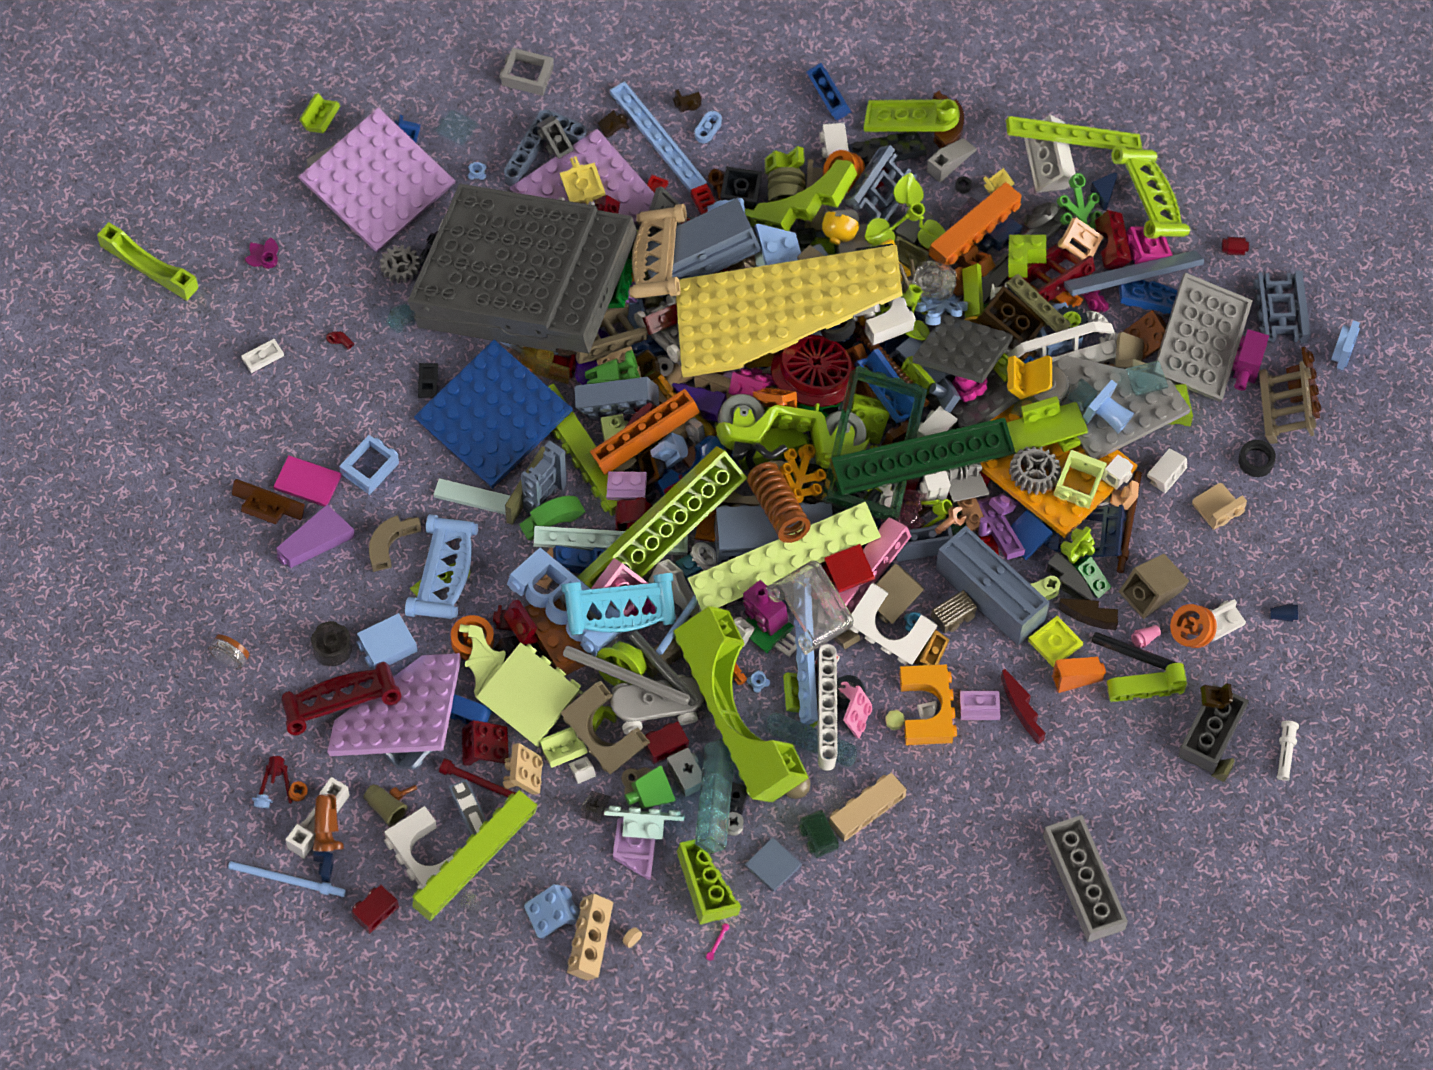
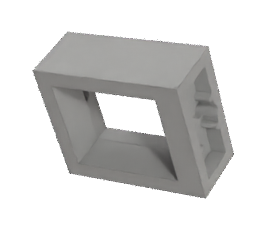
(536, 87)

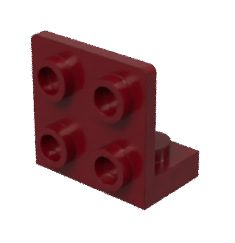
(484, 742)

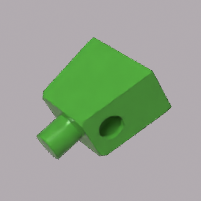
(651, 790)

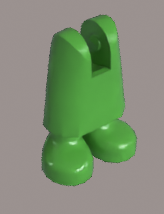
(613, 370)

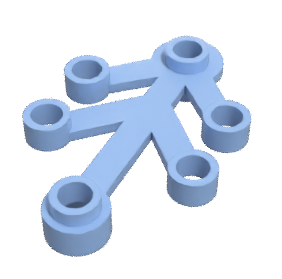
(937, 307)

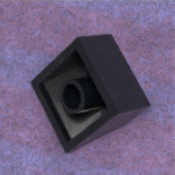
(742, 184)

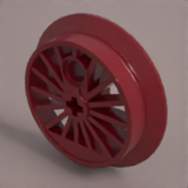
(822, 369)

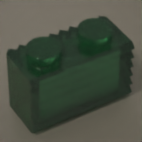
(818, 833)

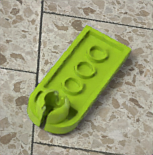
(911, 115)

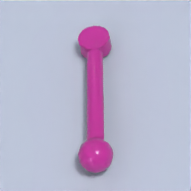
(710, 956)

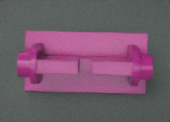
(1095, 302)

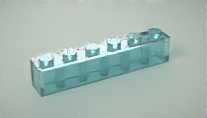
(714, 797)

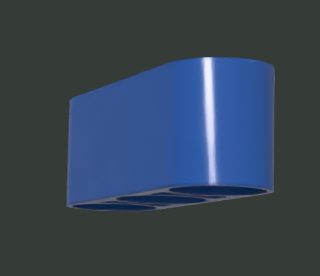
(468, 710)

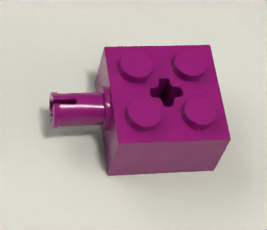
(1249, 358)
(758, 605)

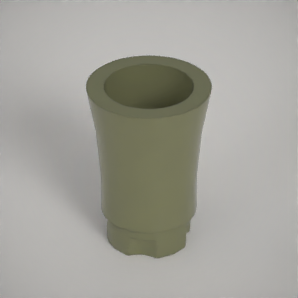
(385, 804)

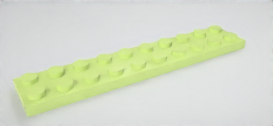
(776, 559)

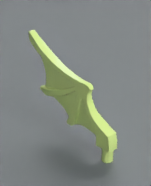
(483, 659)

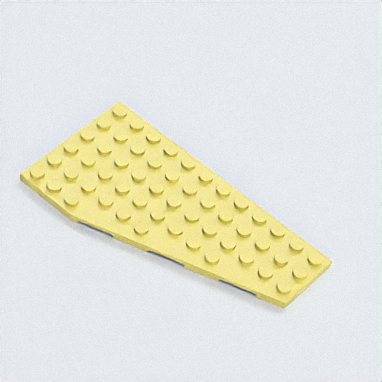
(766, 308)

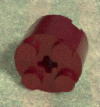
(629, 512)

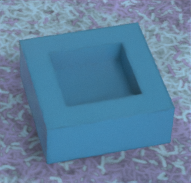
(688, 566)

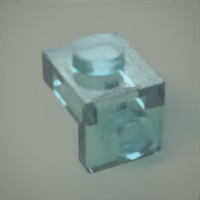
(399, 317)

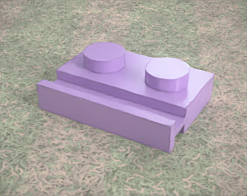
(626, 485)
(979, 705)

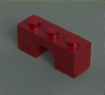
(1117, 251)

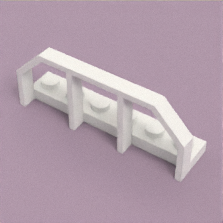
(1097, 353)

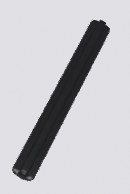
(1131, 651)

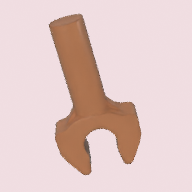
(951, 519)

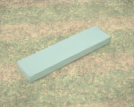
(471, 496)

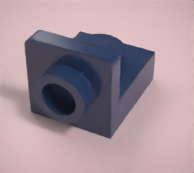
(326, 867)

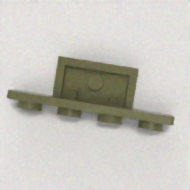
(1038, 304)

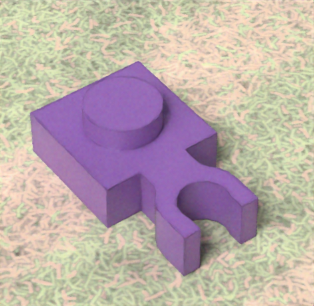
(1003, 504)

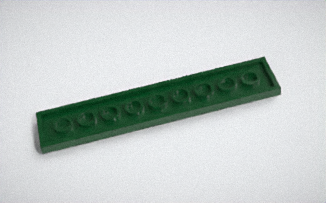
(922, 456)

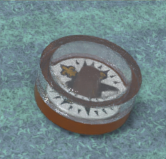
(228, 651)

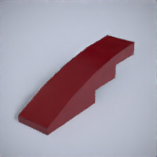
(1020, 700)

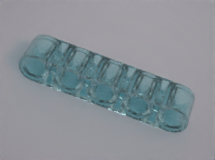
(804, 733)

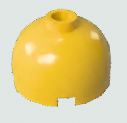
(839, 227)

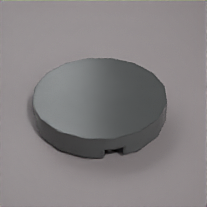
(1041, 215)

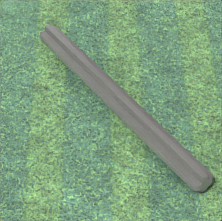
(626, 675)

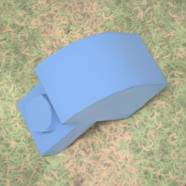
(670, 449)

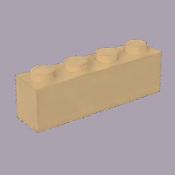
(867, 806)

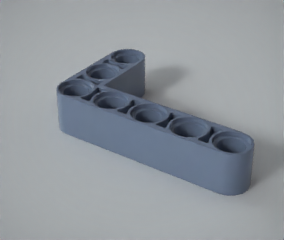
(534, 142)

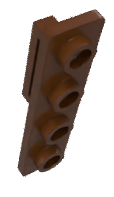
(1308, 359)
(266, 504)

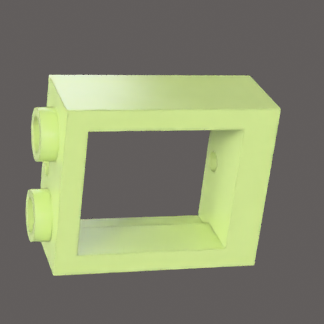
(1084, 464)

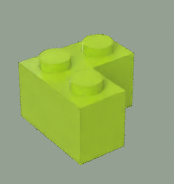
(1025, 250)

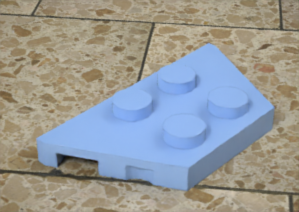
(777, 244)

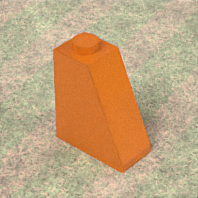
(1077, 673)

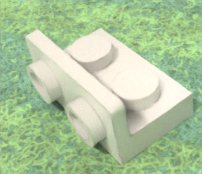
(1227, 618)

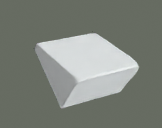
(582, 769)

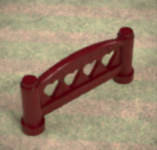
(298, 712)

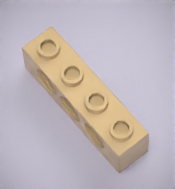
(590, 937)

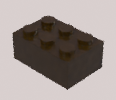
(1011, 315)

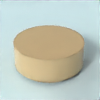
(632, 937)

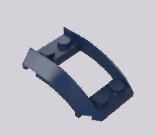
(1111, 534)

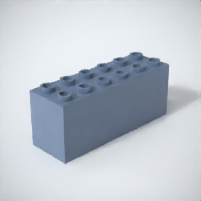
(710, 242)
(748, 527)
(992, 585)

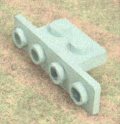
(643, 823)

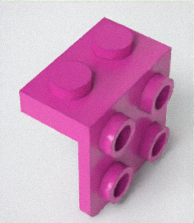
(748, 381)

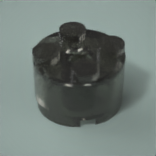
(331, 644)

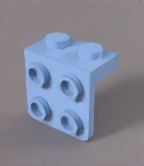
(552, 910)

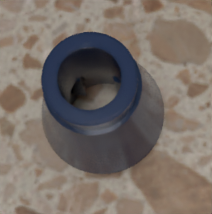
(1285, 612)

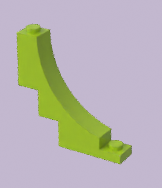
(804, 205)

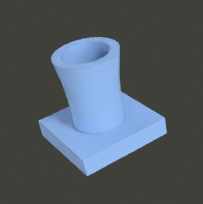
(1108, 409)

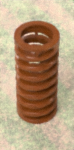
(778, 502)

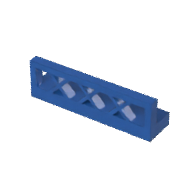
(877, 363)

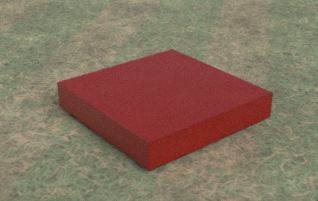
(849, 568)

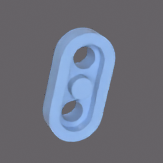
(708, 128)

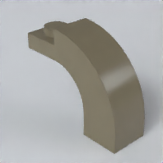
(385, 535)

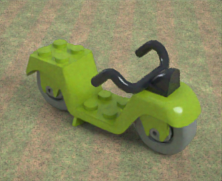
(745, 425)

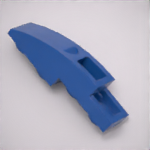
(575, 559)

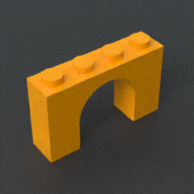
(936, 681)

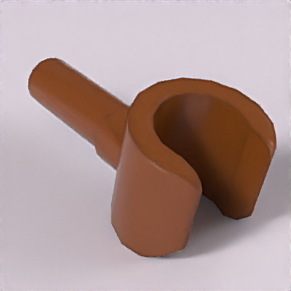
(395, 792)

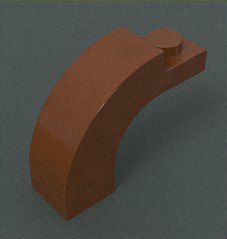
(950, 136)

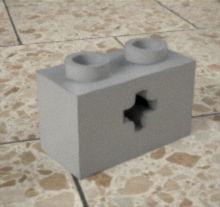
(678, 764)

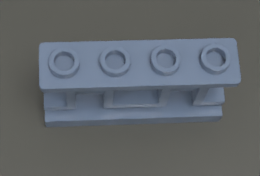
(869, 180)
(1296, 306)
(544, 478)

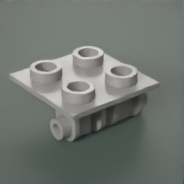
(966, 483)

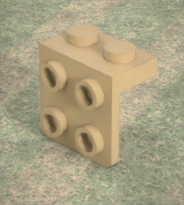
(1219, 505)

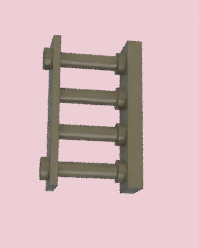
(608, 345)
(1268, 396)

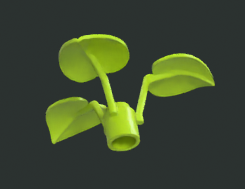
(906, 192)
(912, 297)

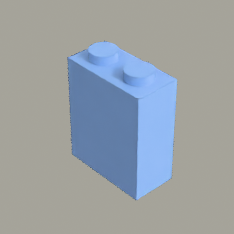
(386, 642)

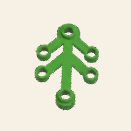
(1080, 211)

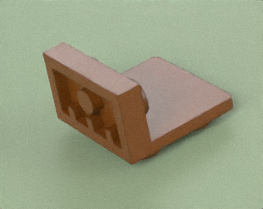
(1151, 330)

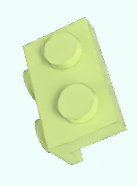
(562, 747)

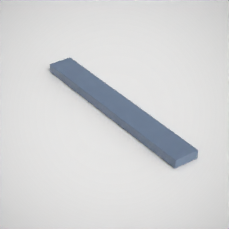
(1133, 273)

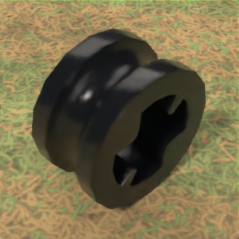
(958, 186)

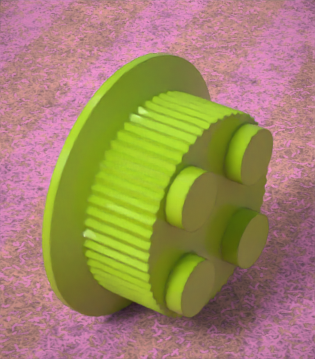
(625, 657)

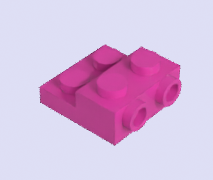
(1145, 249)

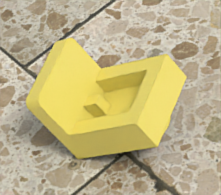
(997, 180)

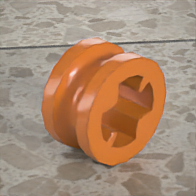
(298, 785)

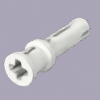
(1287, 743)

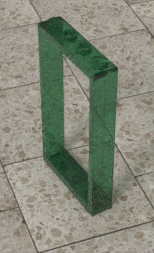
(894, 384)

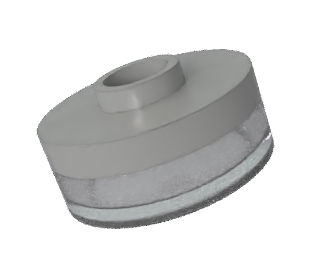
(1060, 386)

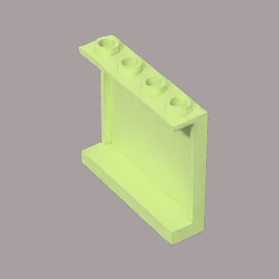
(529, 693)

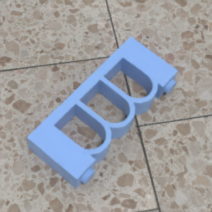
(542, 564)

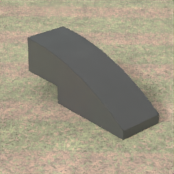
(1069, 577)

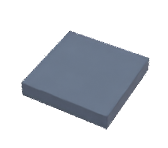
(773, 864)

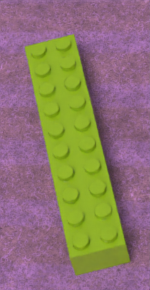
(671, 517)

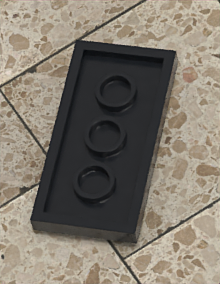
(906, 146)

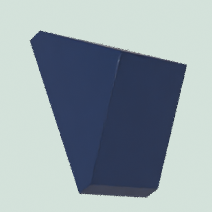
(1104, 188)

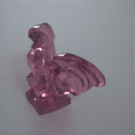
(909, 512)

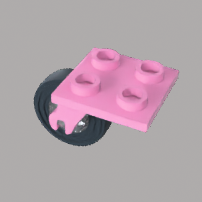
(853, 699)

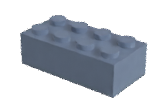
(615, 397)

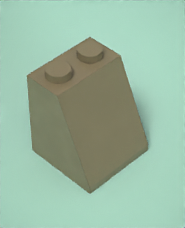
(1153, 585)
(901, 591)

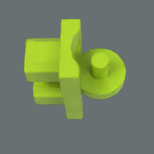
(1081, 544)

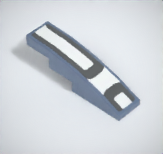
(467, 806)

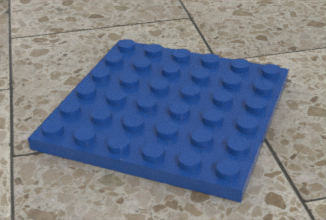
(493, 413)

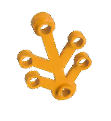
(805, 452)

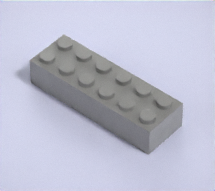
(1085, 878)

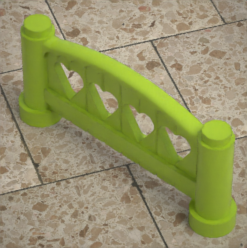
(1157, 224)

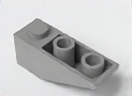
(949, 158)

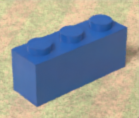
(828, 91)

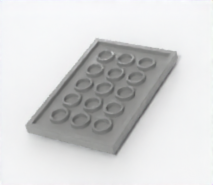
(1203, 336)

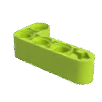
(1148, 685)

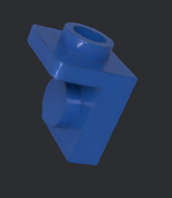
(410, 128)

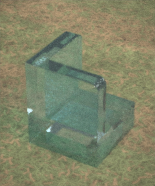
(1083, 395)

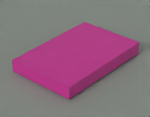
(307, 481)

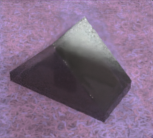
(594, 807)

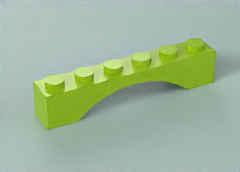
(171, 277)

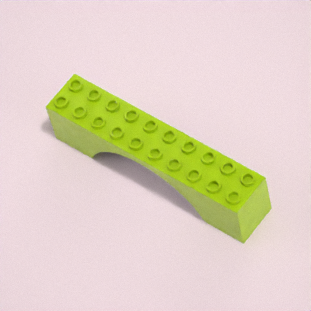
(711, 649)

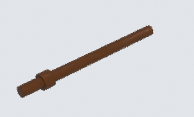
(1127, 529)

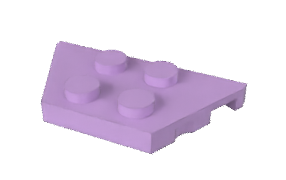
(634, 852)

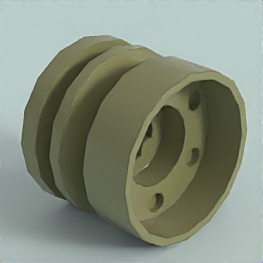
(785, 183)

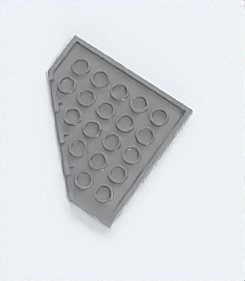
(1150, 409)

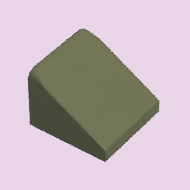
(1223, 769)

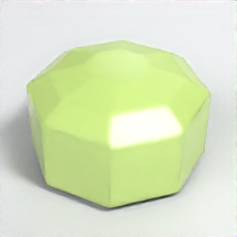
(895, 720)

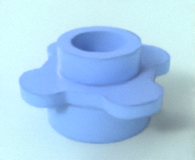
(477, 166)
(759, 675)
(262, 801)

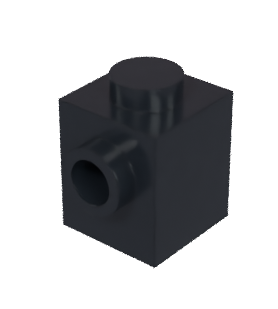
(738, 798)

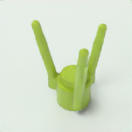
(940, 508)

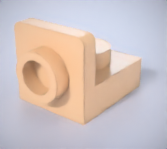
(1126, 496)

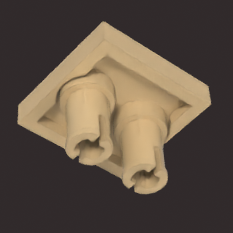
(524, 769)

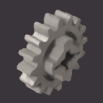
(400, 264)

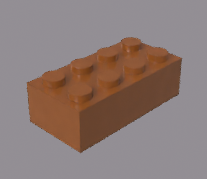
(554, 638)

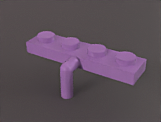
(1000, 529)

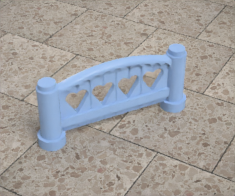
(443, 531)

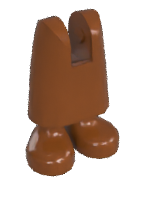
(326, 823)

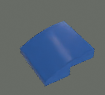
(1031, 533)

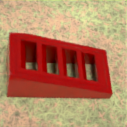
(700, 194)

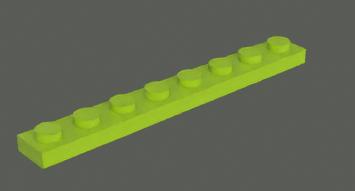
(1071, 133)

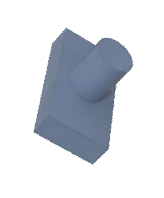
(946, 394)

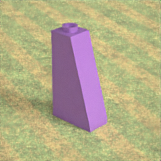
(316, 536)

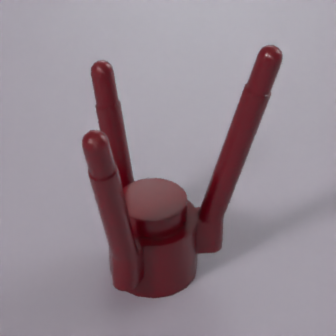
(276, 768)

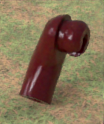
(339, 338)

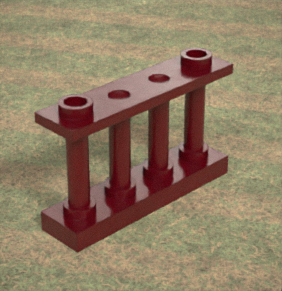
(1054, 257)

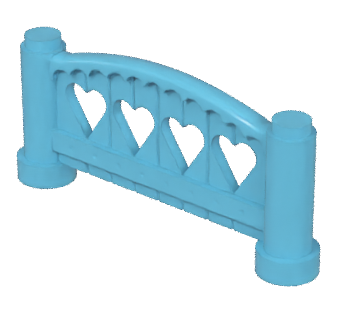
(579, 602)

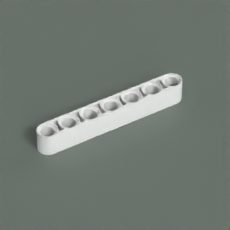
(827, 698)

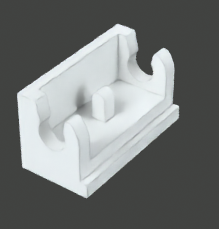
(1167, 470)

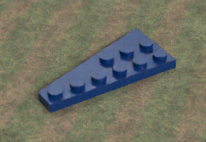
(1148, 295)

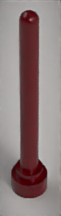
(449, 768)

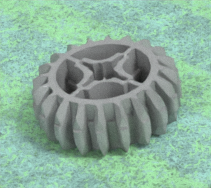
(1035, 476)

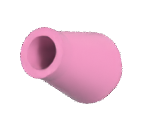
(1144, 636)

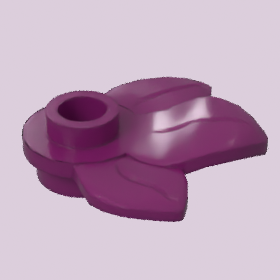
(261, 253)

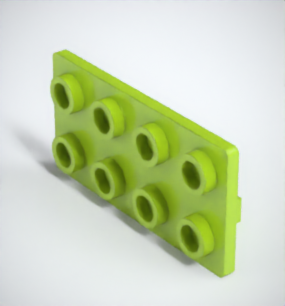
(1046, 424)

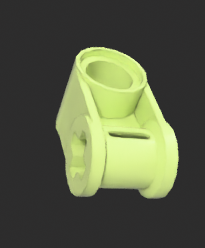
(1042, 587)

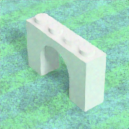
(890, 324)
(906, 647)
(402, 838)

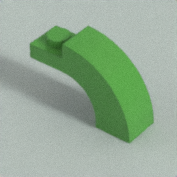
(551, 513)

